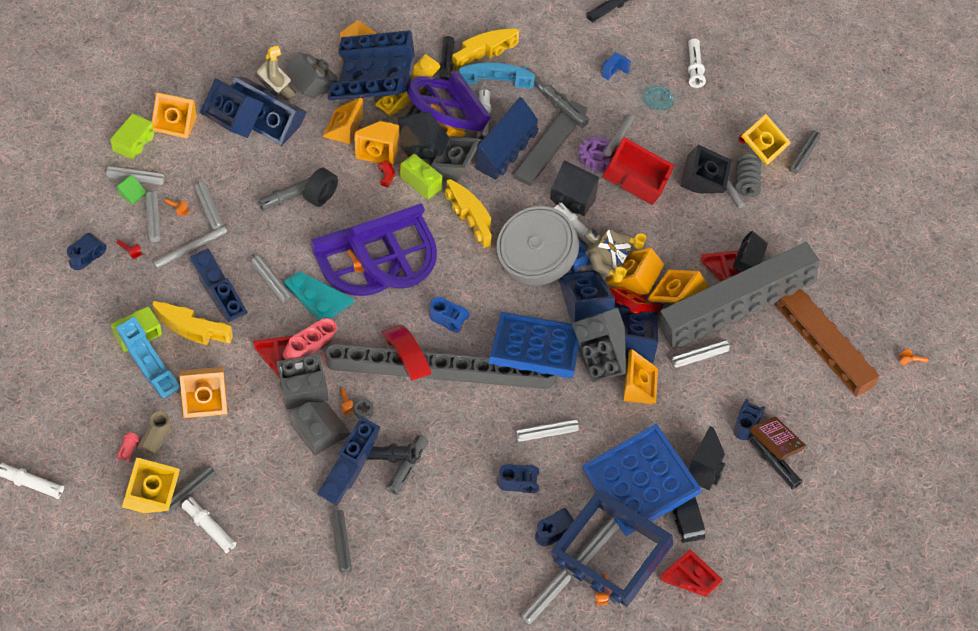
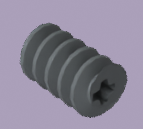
(748, 175)

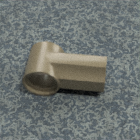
(155, 434)

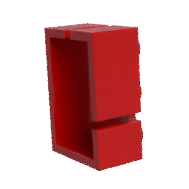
(638, 171)

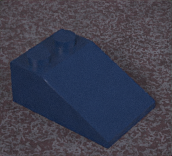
(231, 108)
(586, 294)
(640, 332)

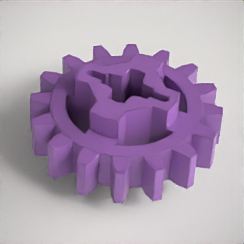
(595, 156)

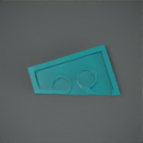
(316, 296)

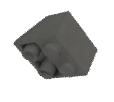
(311, 75)
(302, 380)

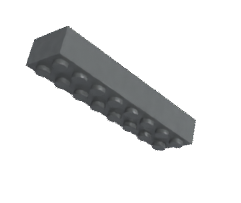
(739, 295)

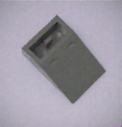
(602, 344)

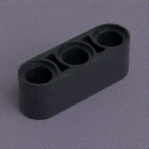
(750, 252)
(689, 521)

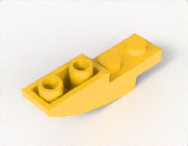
(488, 44)
(394, 103)
(470, 208)
(183, 322)

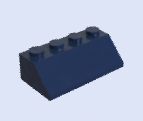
(278, 117)
(507, 139)

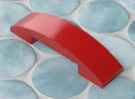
(408, 351)

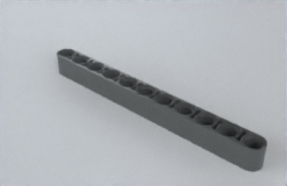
(449, 362)

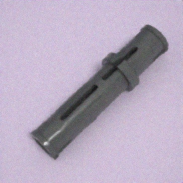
(560, 101)
(278, 197)
(405, 467)

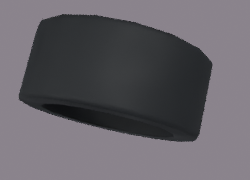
(320, 187)

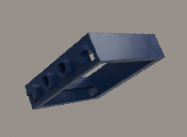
(632, 519)

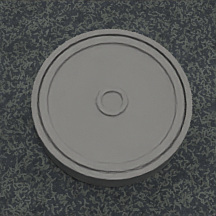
(537, 245)

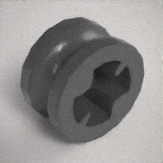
(369, 408)

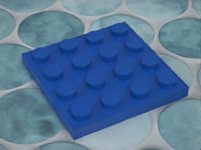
(535, 345)
(643, 476)

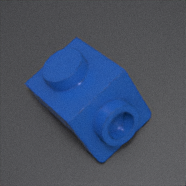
(614, 63)

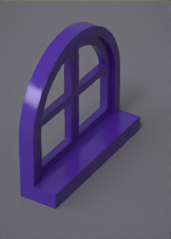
(462, 96)
(386, 226)
(338, 242)

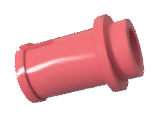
(131, 440)

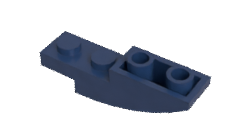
(217, 285)
(351, 461)

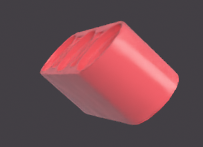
(310, 339)

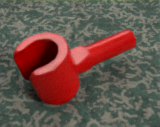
(133, 251)

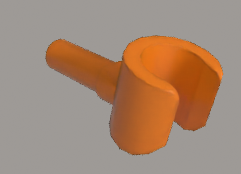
(182, 208)
(356, 264)
(907, 356)
(347, 406)
(602, 598)

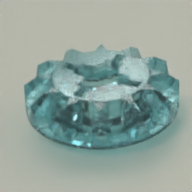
(657, 92)

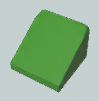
(131, 190)

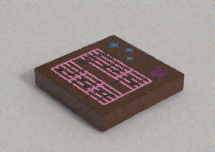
(777, 438)

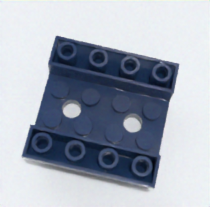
(375, 59)

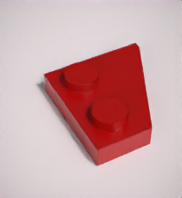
(720, 264)
(636, 302)
(272, 350)
(692, 575)

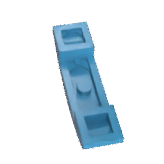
(498, 71)
(146, 358)

